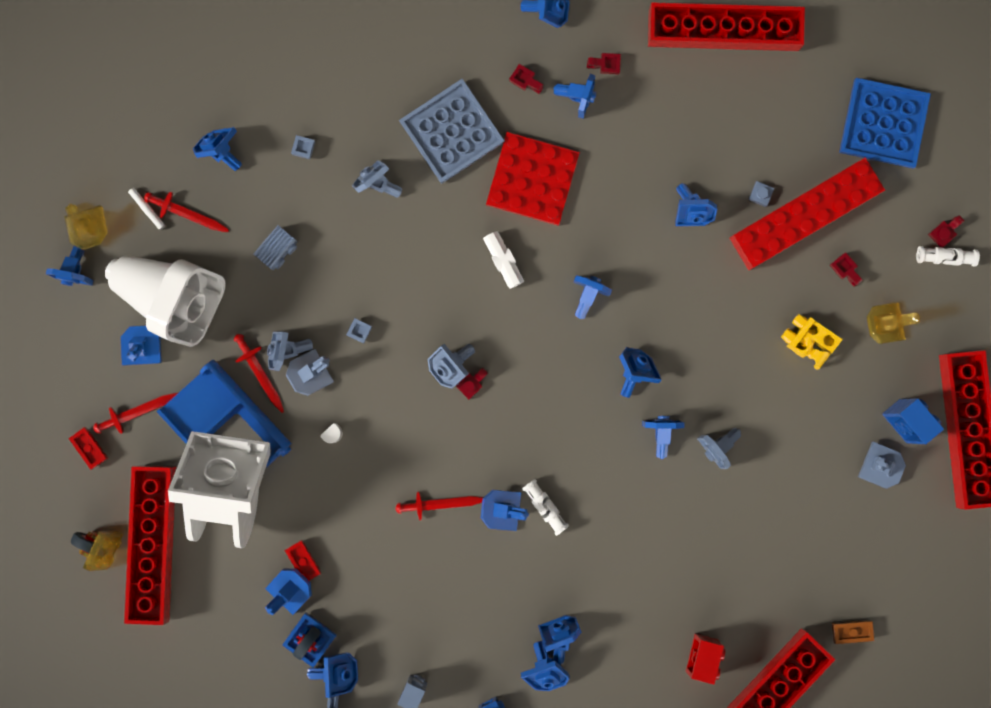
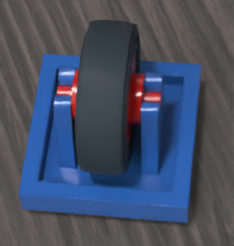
(309, 640)

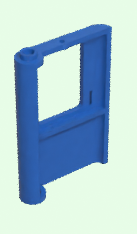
(211, 402)

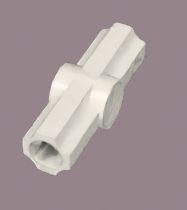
(503, 259)

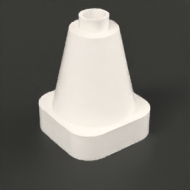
(172, 297)

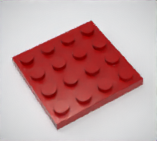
(532, 178)

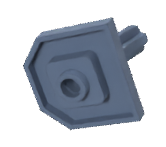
(374, 178)
(283, 349)
(448, 366)
(309, 373)
(716, 449)
(882, 466)

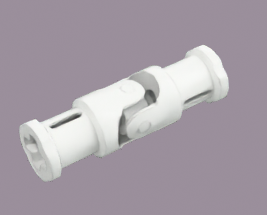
(947, 256)
(543, 504)

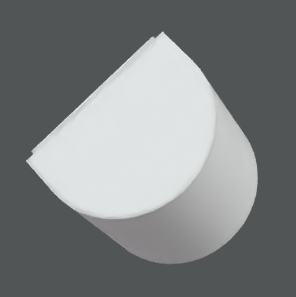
(332, 434)

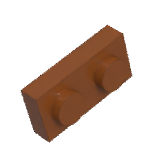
(853, 632)

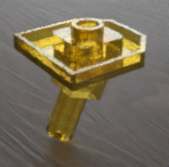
(85, 227)
(887, 323)

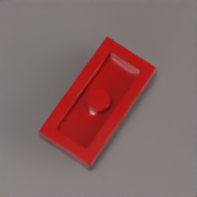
(88, 448)
(302, 560)

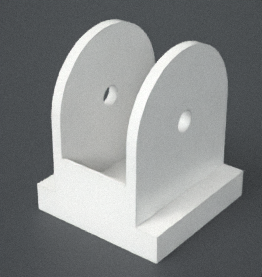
(219, 483)

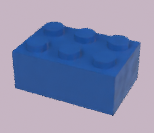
(913, 421)

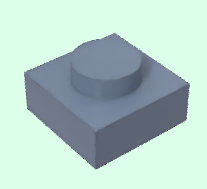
(303, 147)
(761, 194)
(359, 330)

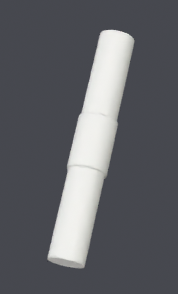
(146, 208)

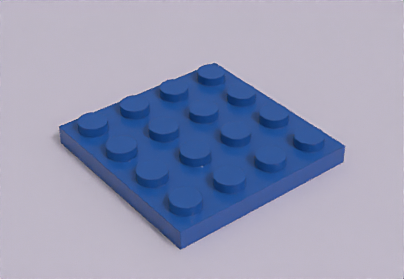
(884, 123)

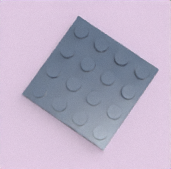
(451, 131)

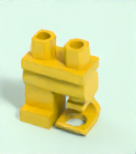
(811, 333)

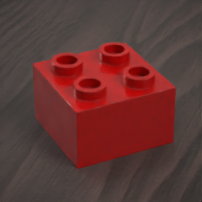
(705, 659)

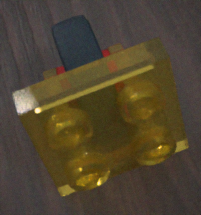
(97, 548)

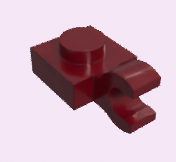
(608, 63)
(523, 79)
(944, 232)
(844, 267)
(470, 385)

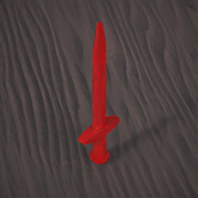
(167, 205)
(249, 356)
(132, 413)
(437, 504)

